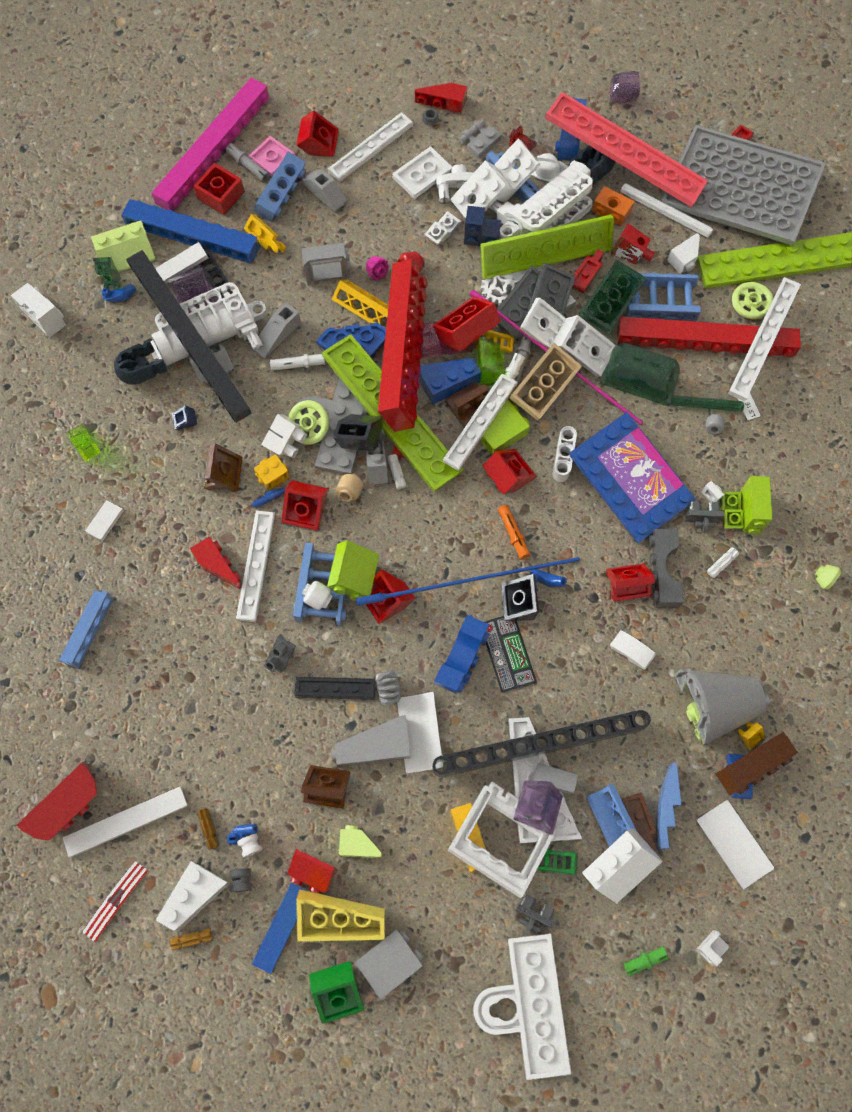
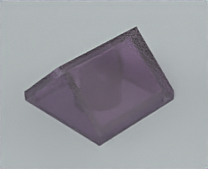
(539, 805)

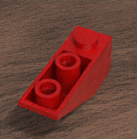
(443, 96)
(211, 561)

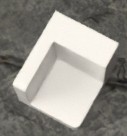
(713, 948)

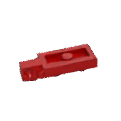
(588, 271)

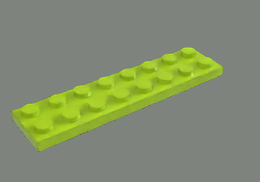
(546, 246)

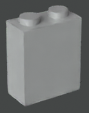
(389, 963)

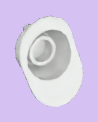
(549, 167)

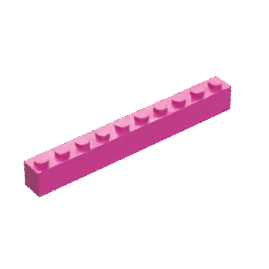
(210, 145)

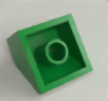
(336, 992)

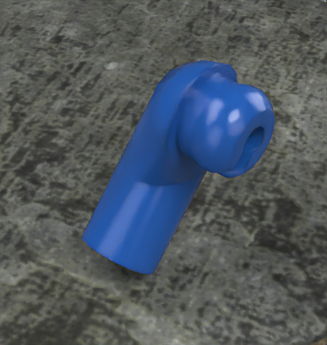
(241, 832)

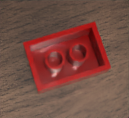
(467, 323)

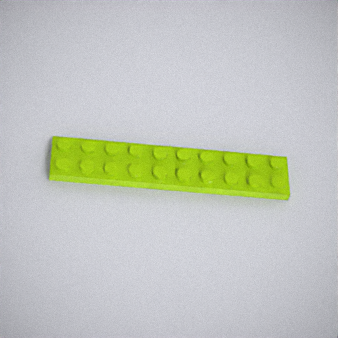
(775, 260)
(416, 444)

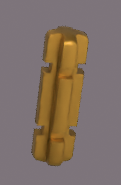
(208, 828)
(191, 939)

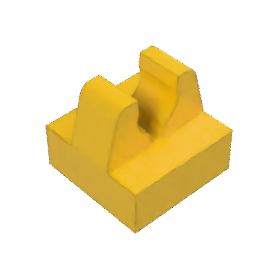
(752, 736)

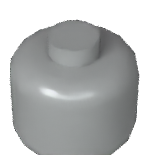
(715, 424)

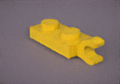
(264, 233)

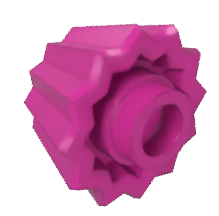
(377, 268)

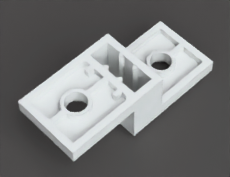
(497, 180)
(570, 334)

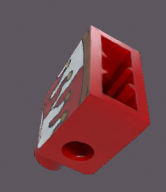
(632, 246)

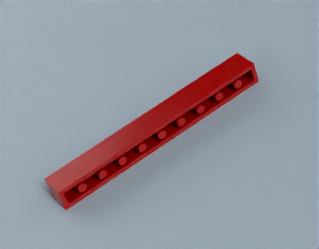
(702, 336)

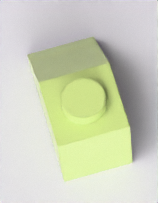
(356, 844)

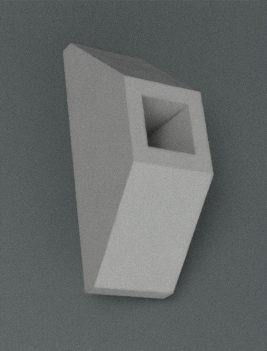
(324, 188)

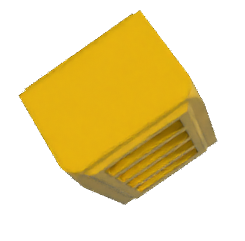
(499, 336)

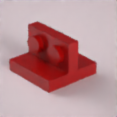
(630, 582)

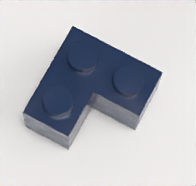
(479, 229)

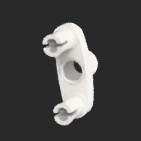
(452, 180)

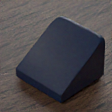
(184, 418)

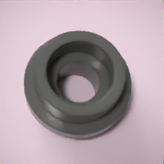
(430, 117)

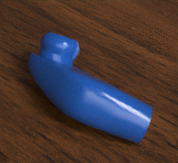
(118, 295)
(548, 579)

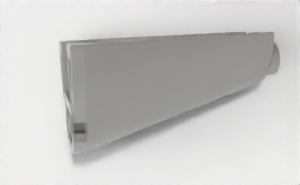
(723, 700)

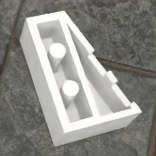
(39, 309)
(190, 896)

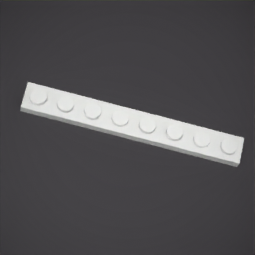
(764, 339)

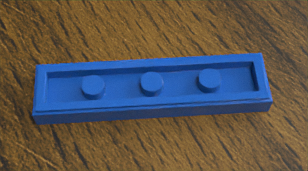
(278, 931)

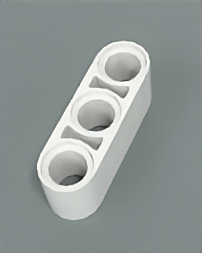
(566, 446)

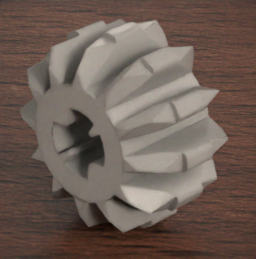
(388, 688)

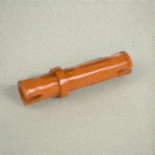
(517, 540)

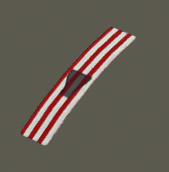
(114, 901)

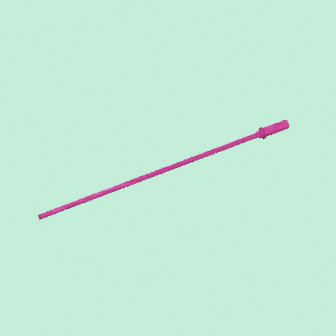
(476, 294)

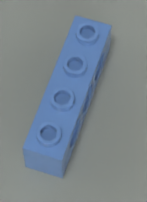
(290, 164)

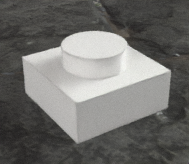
(712, 492)

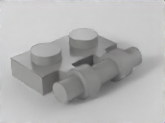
(483, 142)

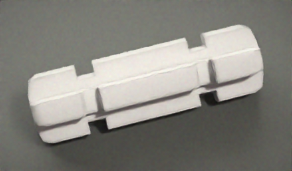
(396, 471)
(723, 562)

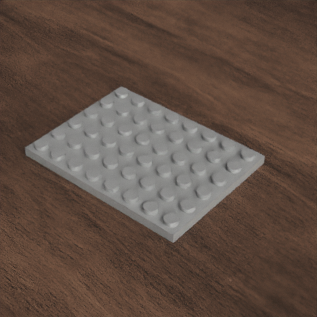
(749, 184)

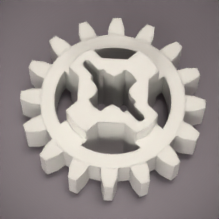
(498, 289)

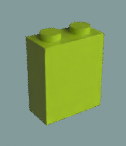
(505, 429)
(756, 504)
(353, 570)

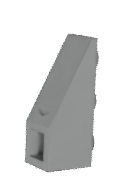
(278, 328)
(377, 463)

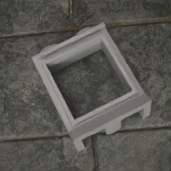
(325, 254)

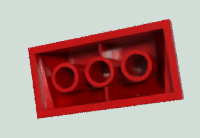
(61, 805)

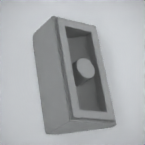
(562, 780)

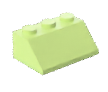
(123, 243)

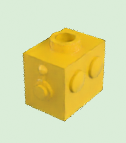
(271, 472)

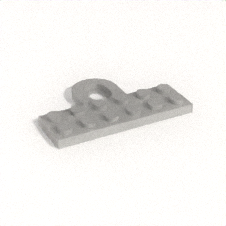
(331, 455)

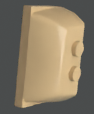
(545, 382)

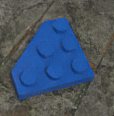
(369, 337)

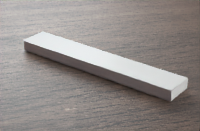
(370, 147)
(480, 422)
(255, 566)
(125, 822)

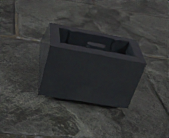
(358, 432)

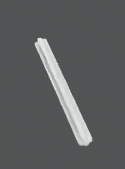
(666, 210)

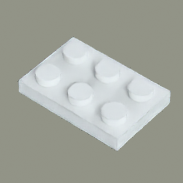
(421, 172)

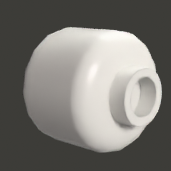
(317, 595)

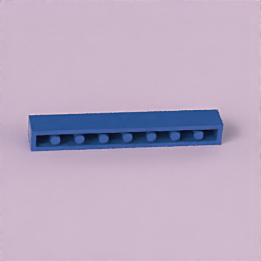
(191, 231)

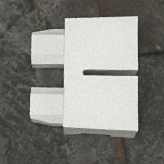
(282, 436)

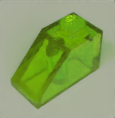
(83, 442)

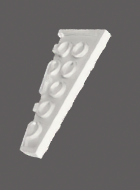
(525, 770)

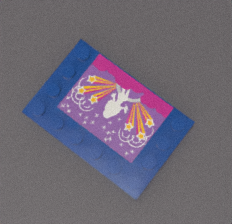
(632, 477)

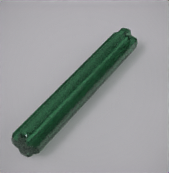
(707, 403)

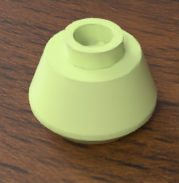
(827, 576)

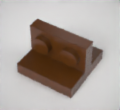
(466, 402)
(222, 469)
(325, 786)

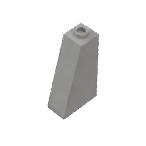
(375, 745)

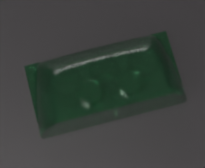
(612, 296)
(642, 373)

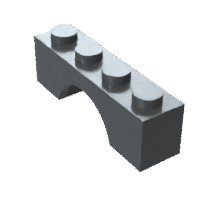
(667, 591)

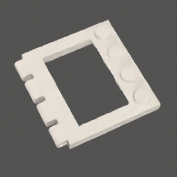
(482, 859)

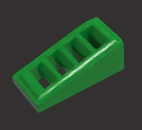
(573, 864)

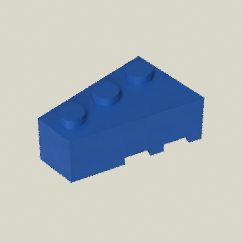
(448, 378)

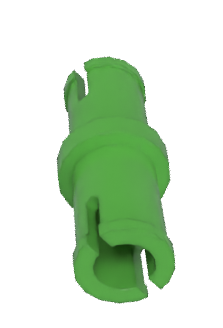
(645, 961)

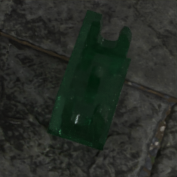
(107, 271)

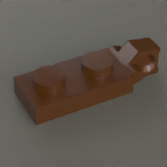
(641, 818)

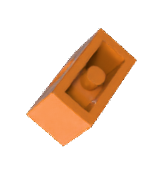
(614, 204)

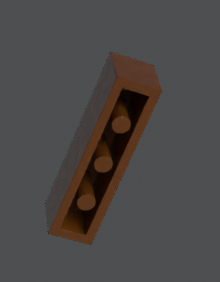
(757, 763)

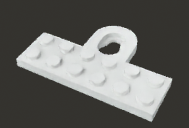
(537, 1004)

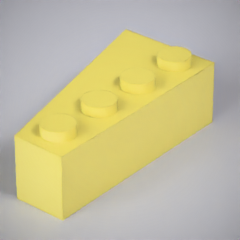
(337, 919)

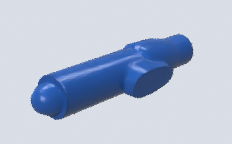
(270, 495)

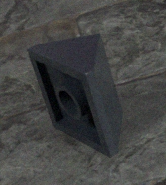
(520, 599)

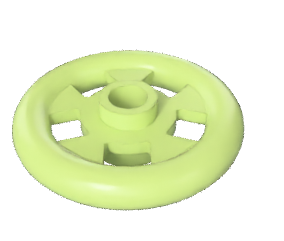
(755, 296)
(323, 421)

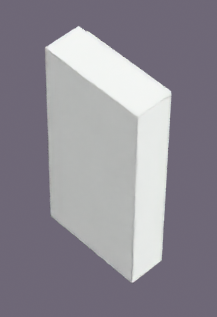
(104, 520)

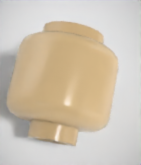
(349, 487)

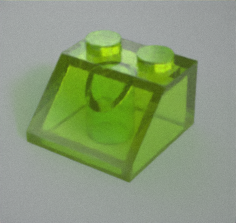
(490, 361)

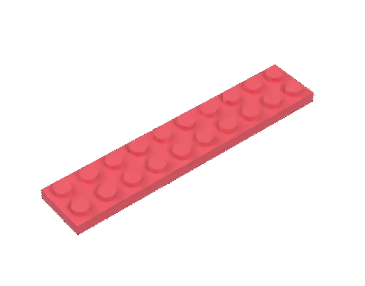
(626, 149)

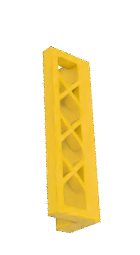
(365, 298)

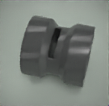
(240, 880)

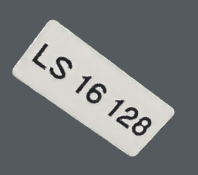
(750, 409)

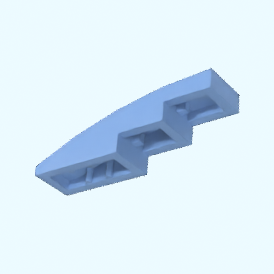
(668, 799)

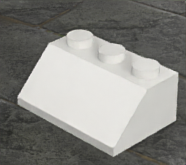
(622, 866)

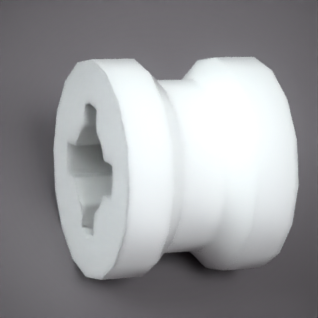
(249, 845)

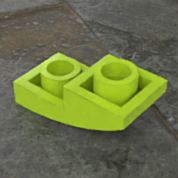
(733, 514)

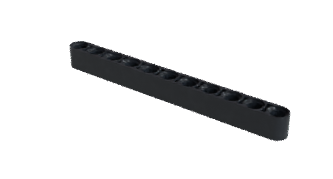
(189, 336)
(549, 737)

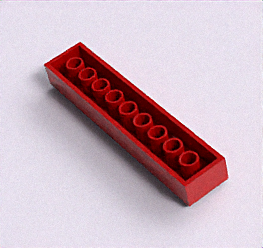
(403, 346)

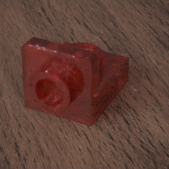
(518, 134)

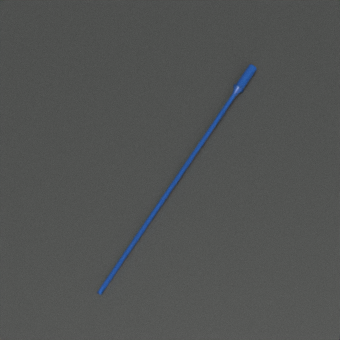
(380, 597)

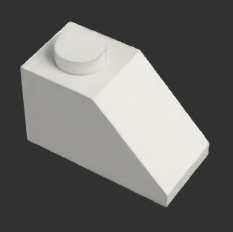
(685, 255)

